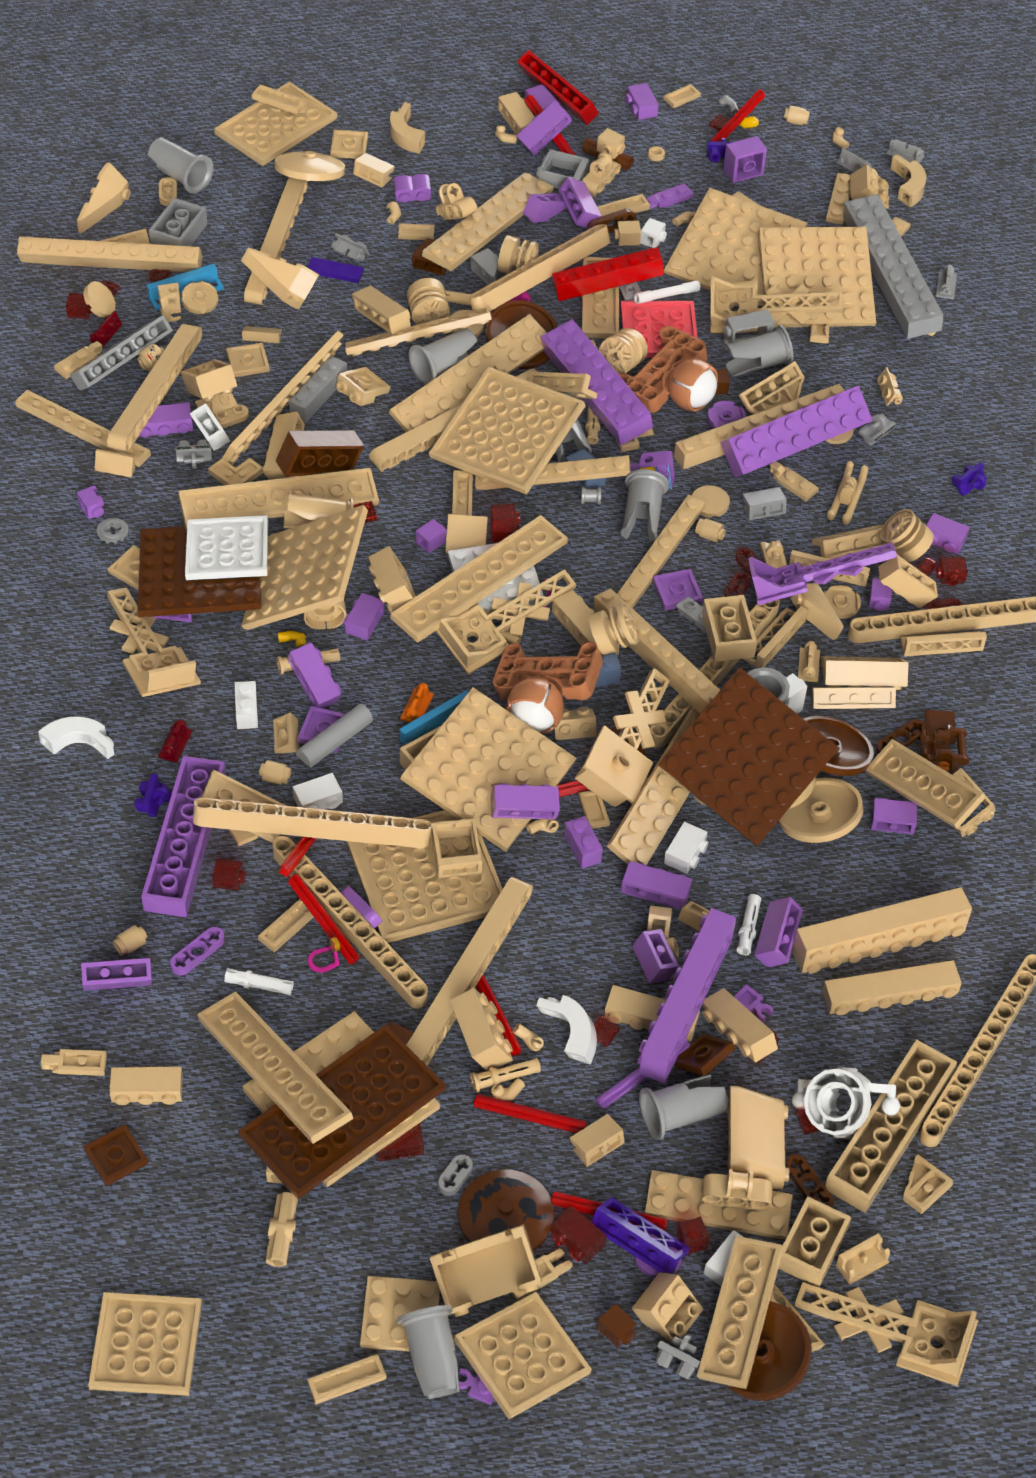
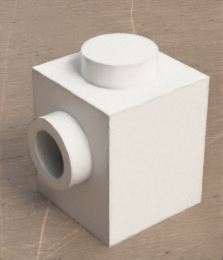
(653, 233)

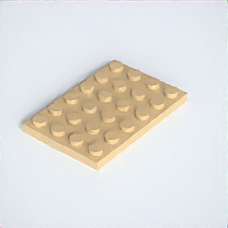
(269, 131)

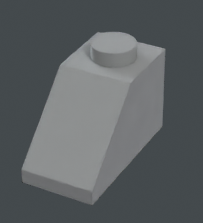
(485, 265)

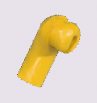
(291, 636)

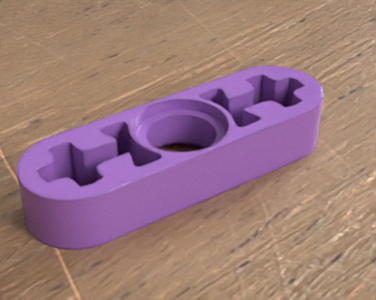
(361, 906)
(197, 943)

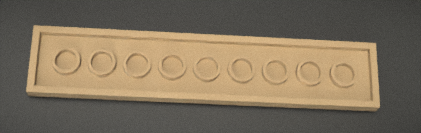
(485, 223)
(453, 386)
(276, 406)
(271, 496)
(479, 578)
(652, 810)
(275, 1067)

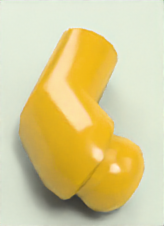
(749, 122)

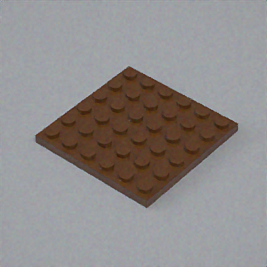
(165, 588)
(748, 756)

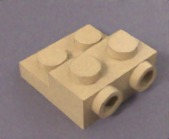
(361, 386)

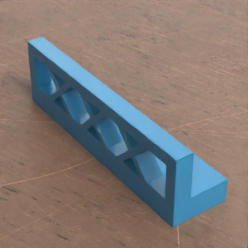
(206, 274)
(430, 720)

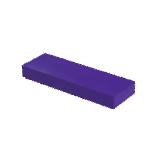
(336, 270)

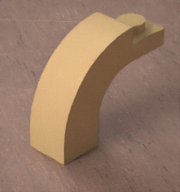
(404, 135)
(914, 174)

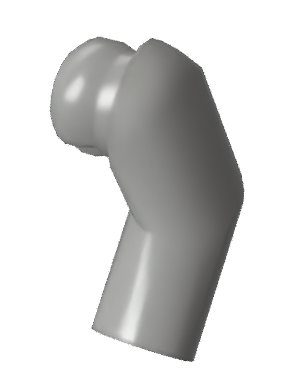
(726, 100)

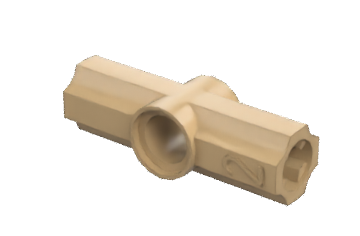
(281, 1229)

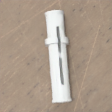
(747, 931)
(262, 982)

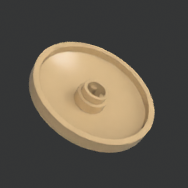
(309, 166)
(826, 814)

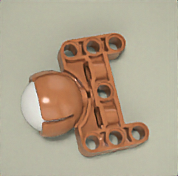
(676, 371)
(537, 684)

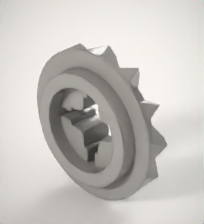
(120, 527)

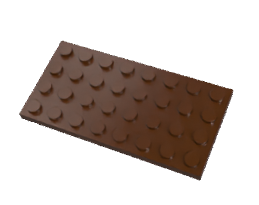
(379, 1085)

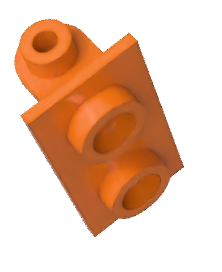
(417, 703)

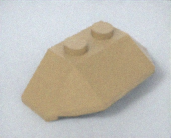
(774, 390)

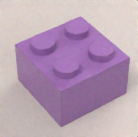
(744, 159)

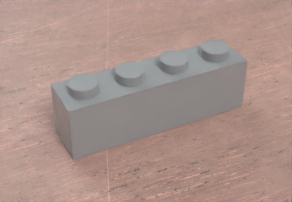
(317, 389)

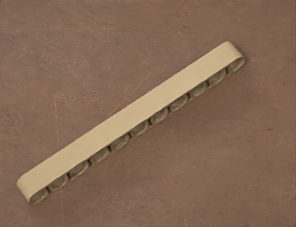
(277, 234)
(540, 268)
(154, 388)
(416, 440)
(943, 620)
(676, 711)
(312, 822)
(358, 926)
(470, 967)
(979, 1057)

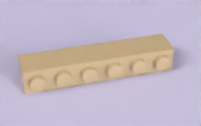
(891, 987)

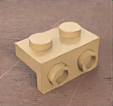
(576, 724)

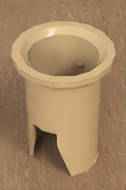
(308, 508)

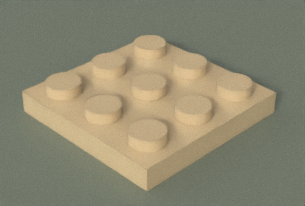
(388, 1300)

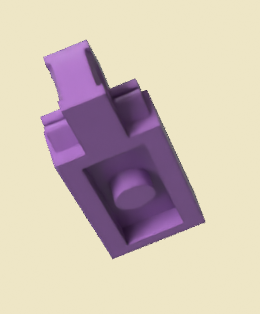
(670, 196)

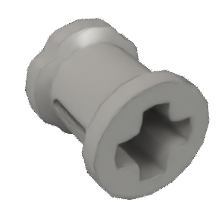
(591, 495)

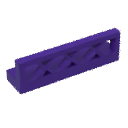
(636, 1238)

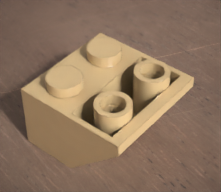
(866, 183)
(668, 1306)

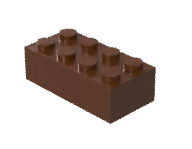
(319, 452)

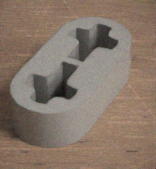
(459, 1178)

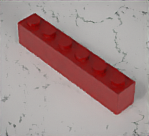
(558, 87)
(608, 274)

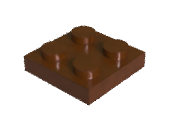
(704, 1054)
(115, 1155)

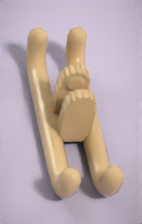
(848, 493)

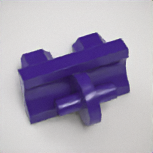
(716, 150)
(972, 478)
(154, 796)

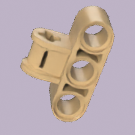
(601, 172)
(454, 204)
(737, 1191)

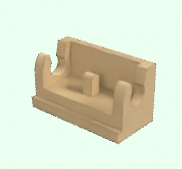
(373, 169)
(169, 301)
(597, 1140)
(863, 1259)

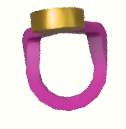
(334, 946)

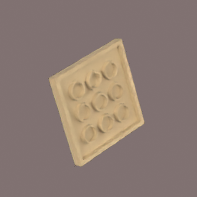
(145, 1344)
(522, 1355)

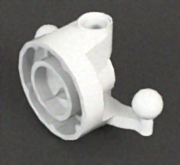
(823, 1093)

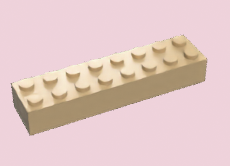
(881, 930)
(883, 1137)

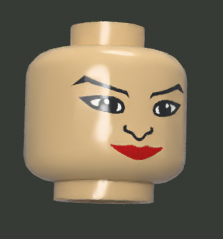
(149, 356)

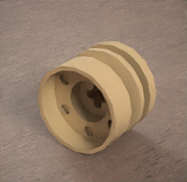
(514, 255)
(427, 300)
(624, 350)
(908, 534)
(332, 614)
(611, 629)

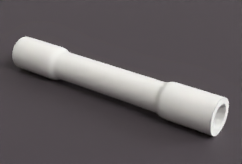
(685, 288)

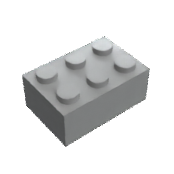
(178, 224)

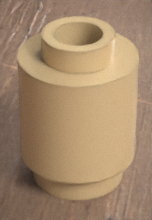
(796, 115)
(710, 530)
(275, 772)
(130, 940)

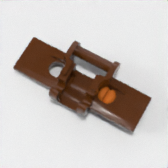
(937, 737)

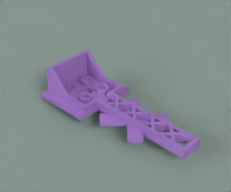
(791, 579)

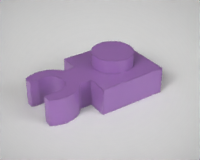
(753, 1002)
(477, 1387)

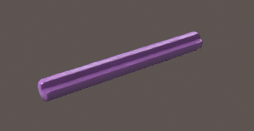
(626, 1085)

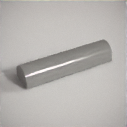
(335, 735)

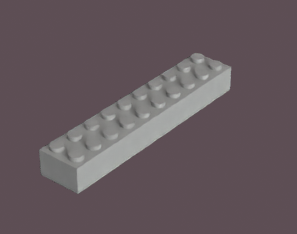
(895, 268)

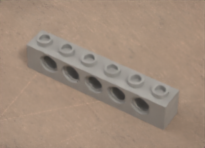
(120, 353)

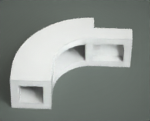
(75, 730)
(583, 1035)

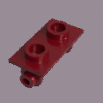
(106, 329)
(175, 742)

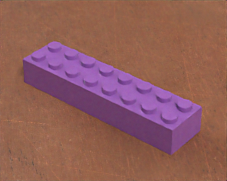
(615, 402)
(796, 431)
(180, 843)
(686, 995)

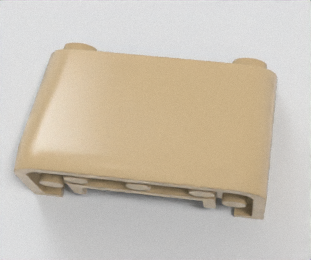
(757, 1135)
(486, 1269)

